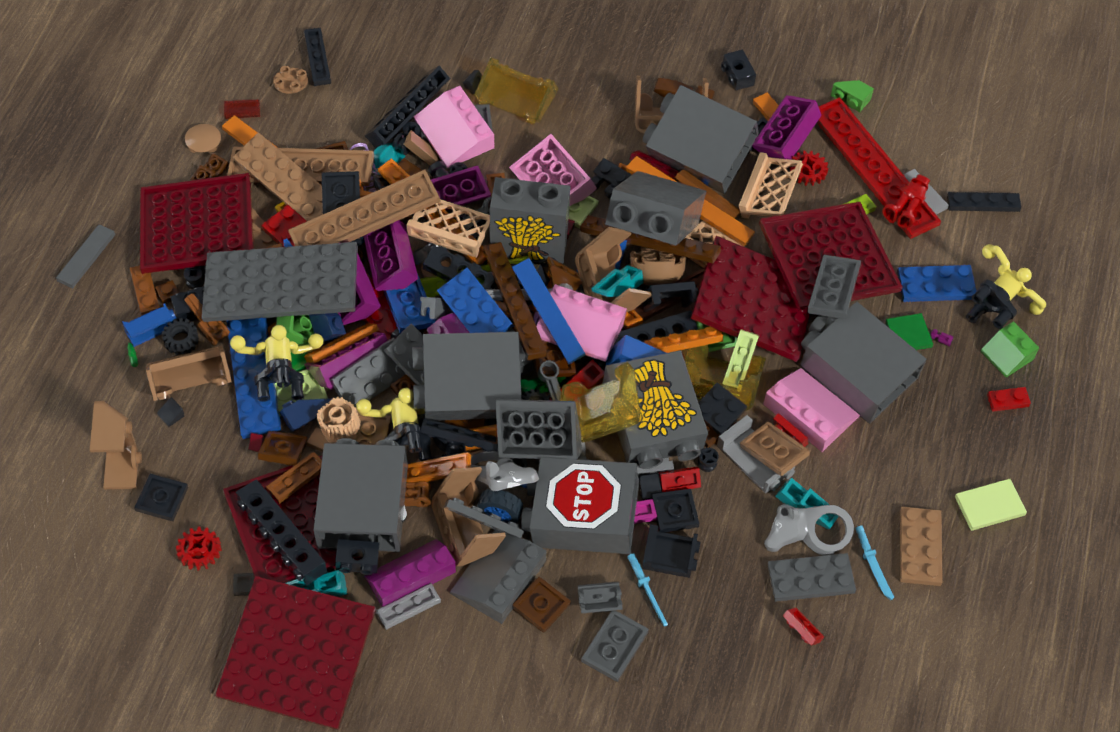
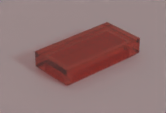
(242, 109)

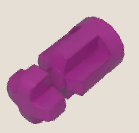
(942, 338)

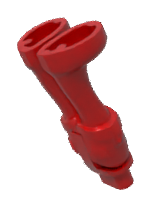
(913, 193)

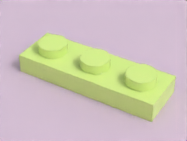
(740, 358)

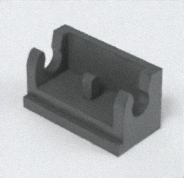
(437, 306)
(599, 597)

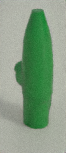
(132, 355)

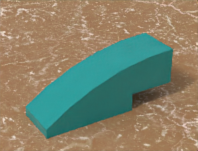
(619, 281)
(796, 496)
(330, 584)

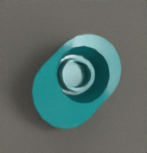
(384, 153)

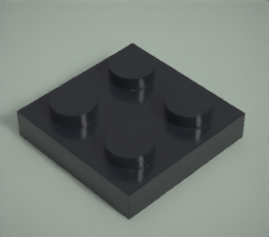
(720, 408)
(161, 497)
(675, 510)

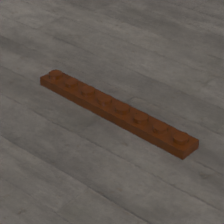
(687, 247)
(514, 301)

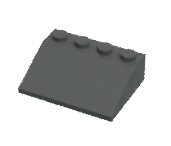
(538, 429)
(501, 577)

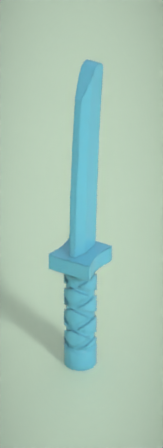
(869, 554)
(644, 581)

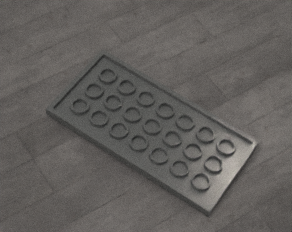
(280, 282)

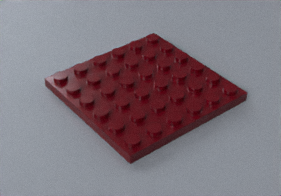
(193, 219)
(839, 231)
(750, 295)
(299, 508)
(296, 652)

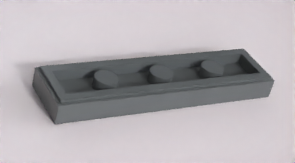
(85, 256)

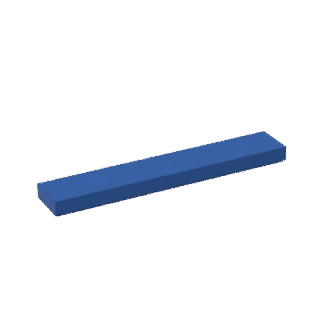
(548, 311)

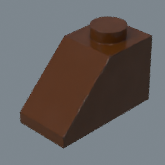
(562, 274)

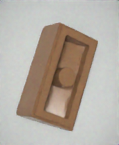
(421, 148)

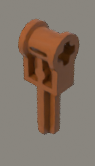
(208, 328)
(416, 495)

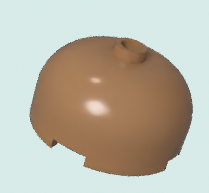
(658, 266)

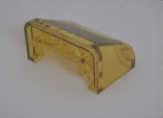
(515, 91)
(707, 371)
(606, 406)

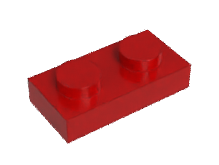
(1008, 399)
(785, 426)
(680, 479)
(808, 631)

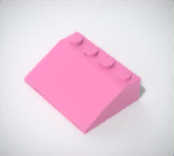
(455, 127)
(552, 164)
(590, 319)
(810, 408)

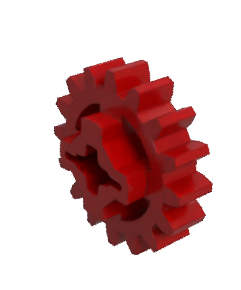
(812, 169)
(198, 550)

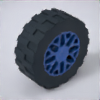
(501, 504)

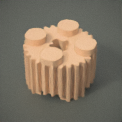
(338, 420)

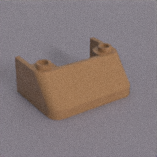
(644, 110)
(599, 259)
(187, 371)
(114, 435)
(460, 534)

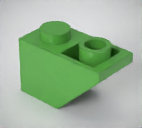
(853, 93)

